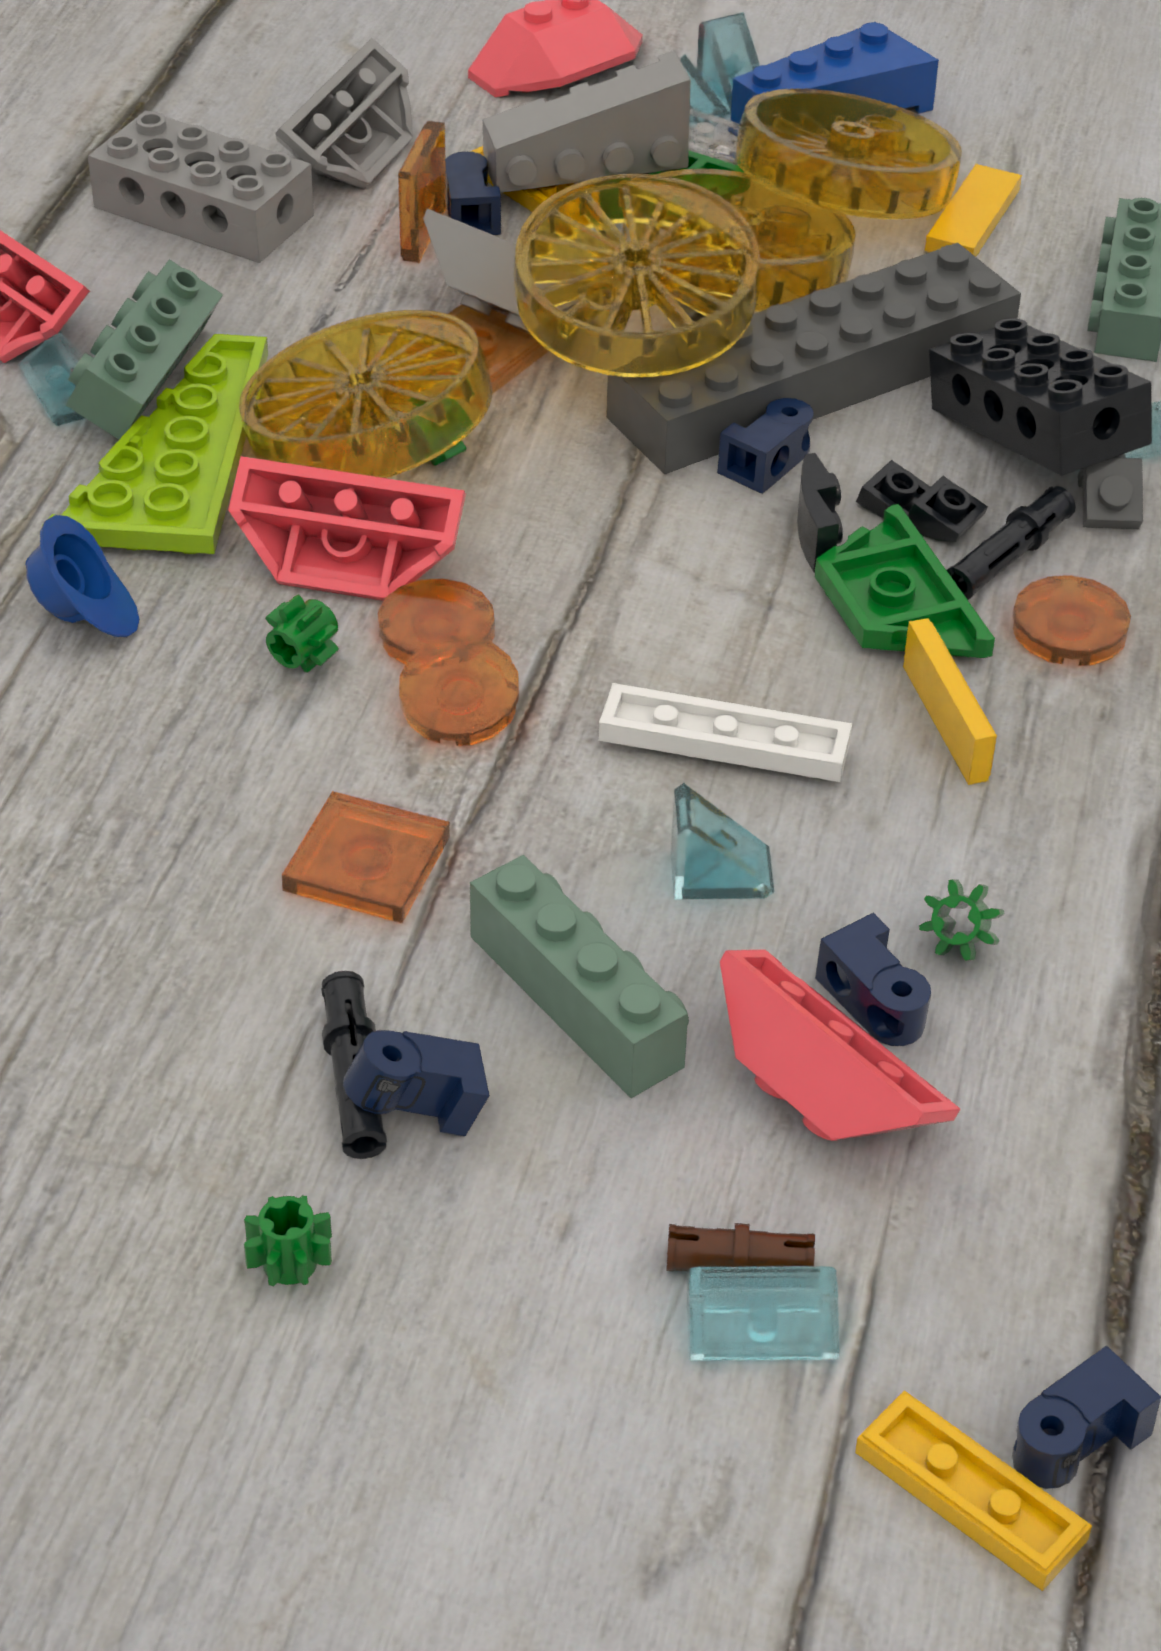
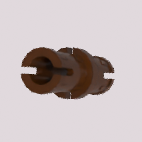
(736, 1248)

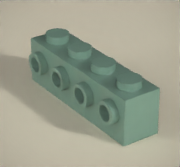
(1129, 283)
(143, 348)
(579, 975)

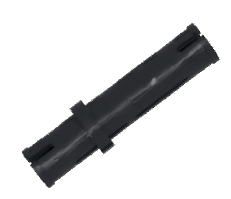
(1024, 530)
(342, 1039)

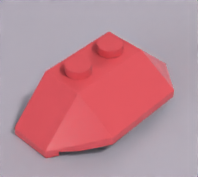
(553, 46)
(33, 298)
(343, 527)
(819, 1056)

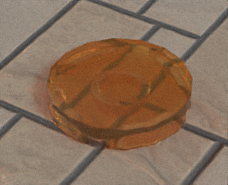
(432, 611)
(1071, 620)
(459, 690)

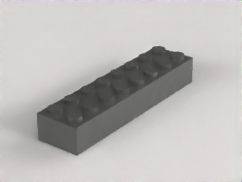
(818, 349)

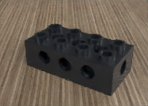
(1041, 396)

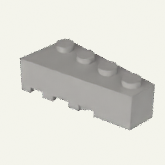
(594, 131)

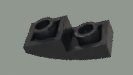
(936, 511)
(817, 520)

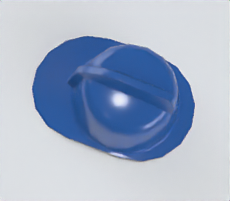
(76, 580)

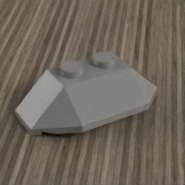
(353, 119)
(478, 266)

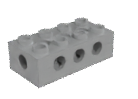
(202, 185)

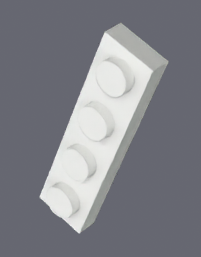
(725, 732)

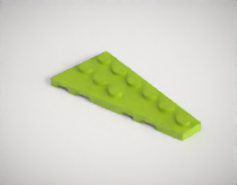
(177, 468)

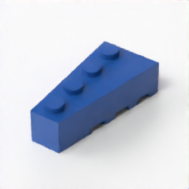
(860, 63)

